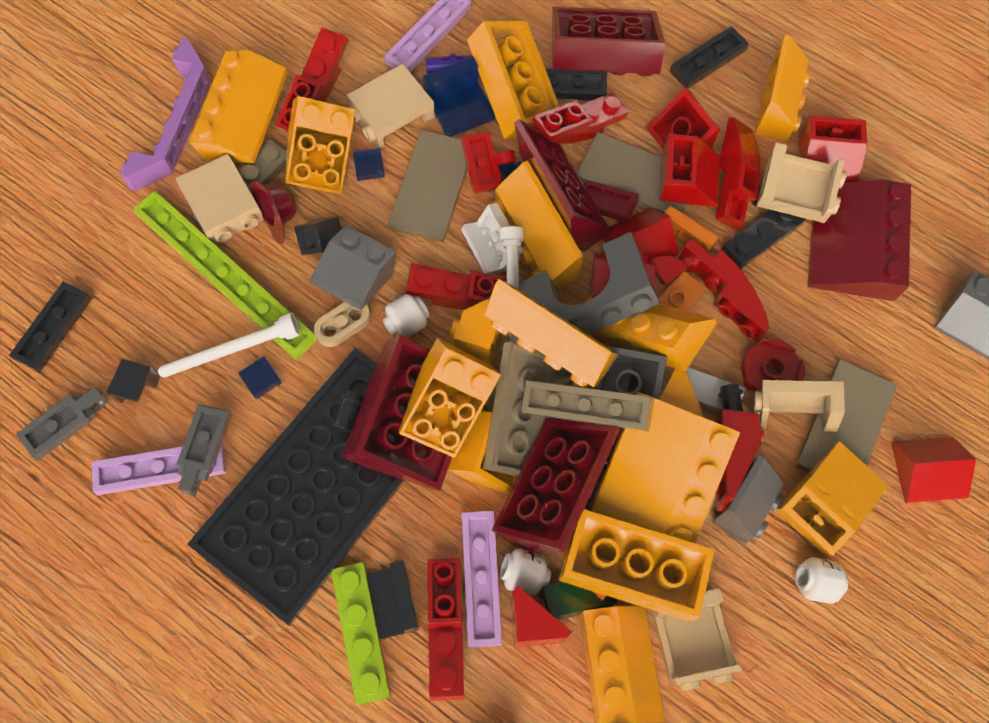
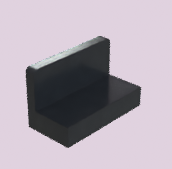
(392, 601)

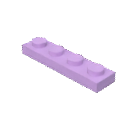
(427, 33)
(143, 470)
(481, 580)

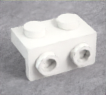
(485, 239)

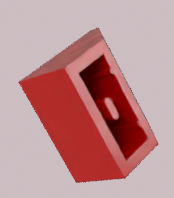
(833, 139)
(689, 172)

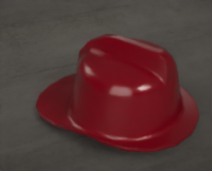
(275, 206)

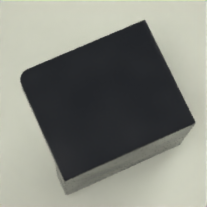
(315, 235)
(131, 380)

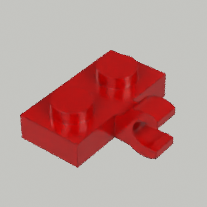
(483, 162)

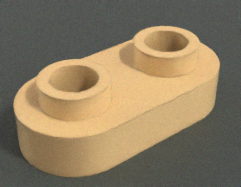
(340, 321)

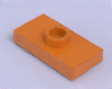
(688, 228)
(682, 293)

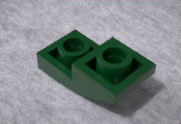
(567, 600)

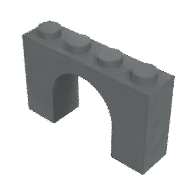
(625, 294)

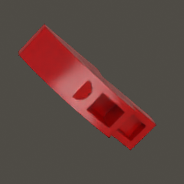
(318, 74)
(580, 122)
(742, 173)
(449, 287)
(736, 294)
(445, 629)

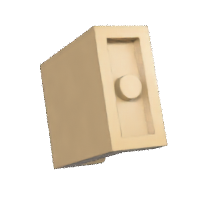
(389, 104)
(801, 185)
(220, 199)
(802, 397)
(696, 647)

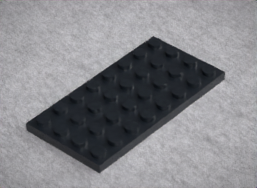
(298, 504)

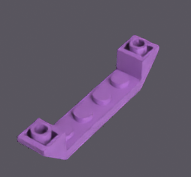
(146, 169)

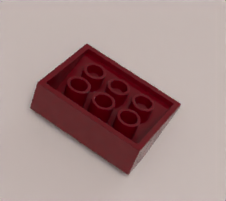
(607, 40)
(562, 186)
(865, 243)
(376, 434)
(554, 485)

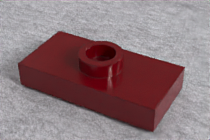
(612, 201)

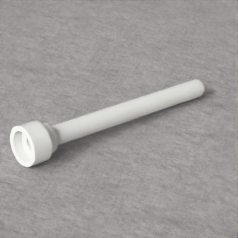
(511, 239)
(285, 327)

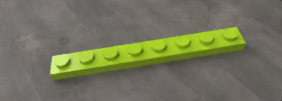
(220, 270)

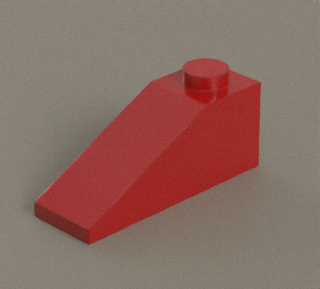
(744, 451)

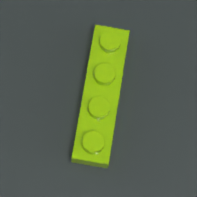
(360, 634)

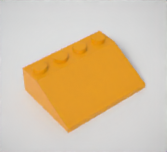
(666, 474)

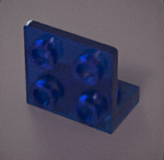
(458, 98)

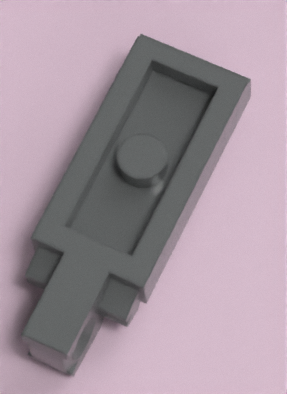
(61, 422)
(201, 447)

